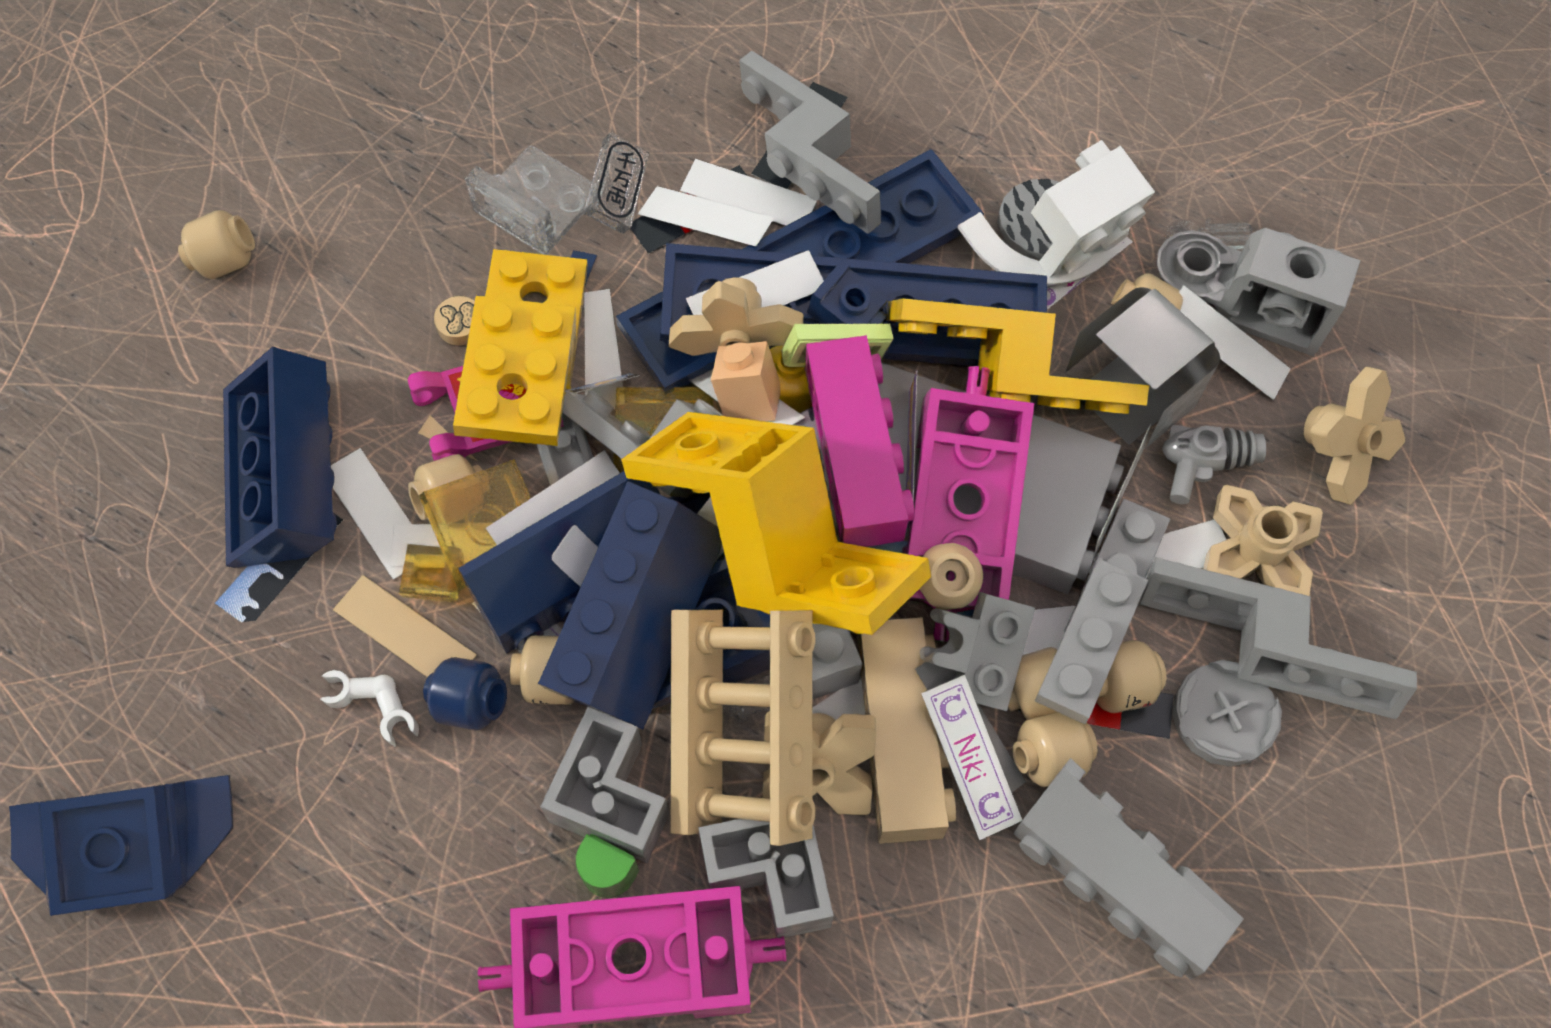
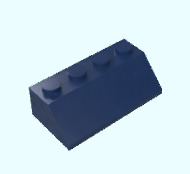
(277, 460)
(517, 580)
(619, 626)

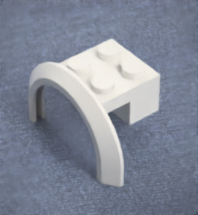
(1081, 215)

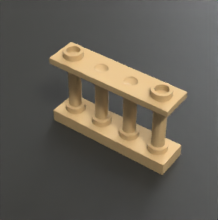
(698, 723)

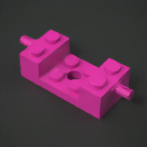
(977, 445)
(693, 964)

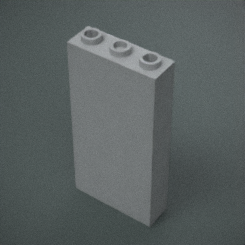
(1060, 492)

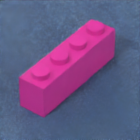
(856, 442)

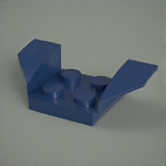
(120, 843)

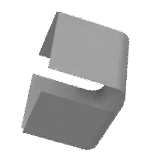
(1153, 349)

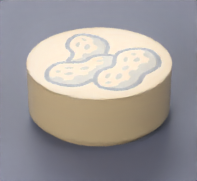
(454, 319)

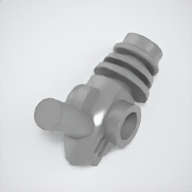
(1207, 450)

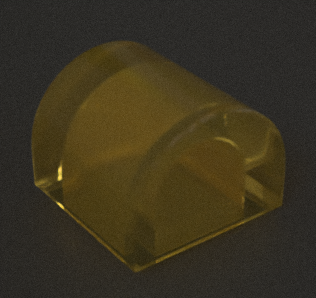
(427, 575)

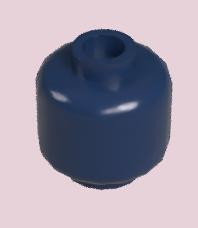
(465, 693)

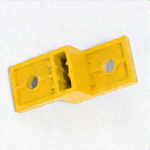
(522, 346)
(1017, 352)

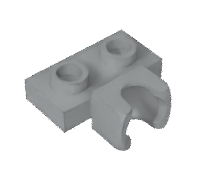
(984, 647)

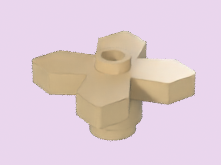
(731, 316)
(1355, 434)
(1263, 540)
(835, 755)

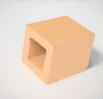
(746, 381)

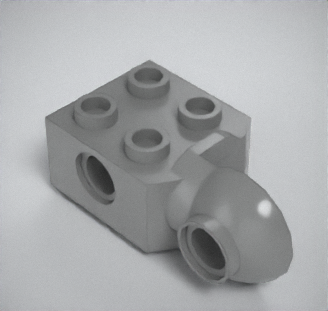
(1270, 288)

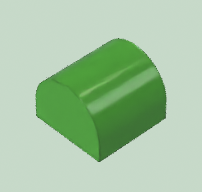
(604, 867)

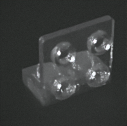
(532, 199)

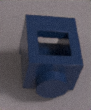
(830, 304)

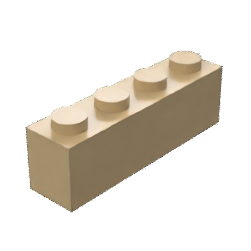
(907, 750)

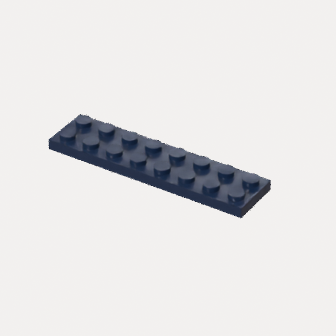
(918, 214)
(697, 268)

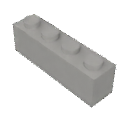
(1126, 874)

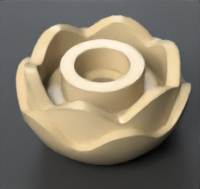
(967, 581)

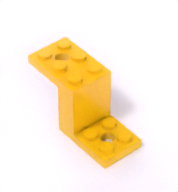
(778, 520)

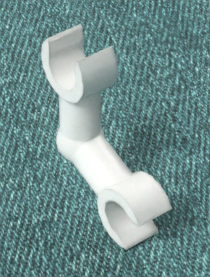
(378, 687)

